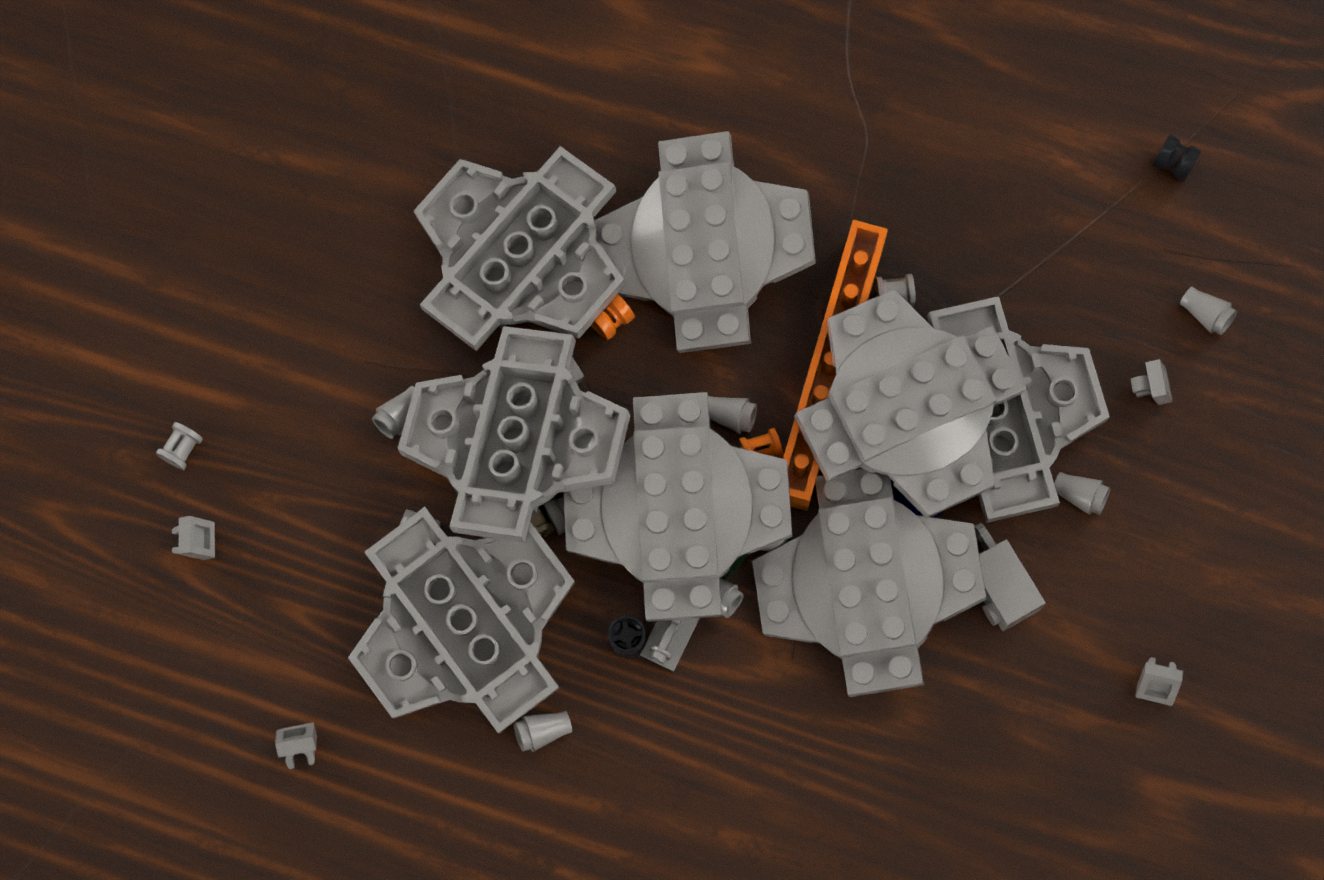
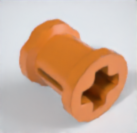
(770, 439)

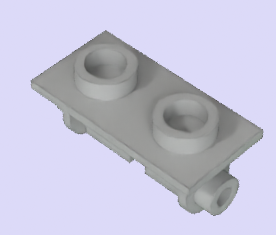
(669, 641)

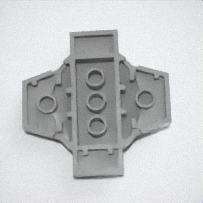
(707, 241)
(519, 248)
(910, 403)
(1030, 429)
(514, 434)
(680, 508)
(869, 581)
(461, 621)

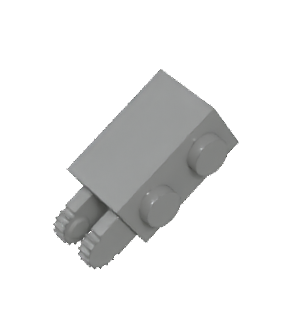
(1007, 584)

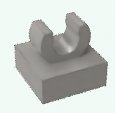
(1154, 383)
(195, 538)
(1159, 682)
(295, 741)

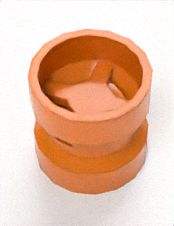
(612, 317)

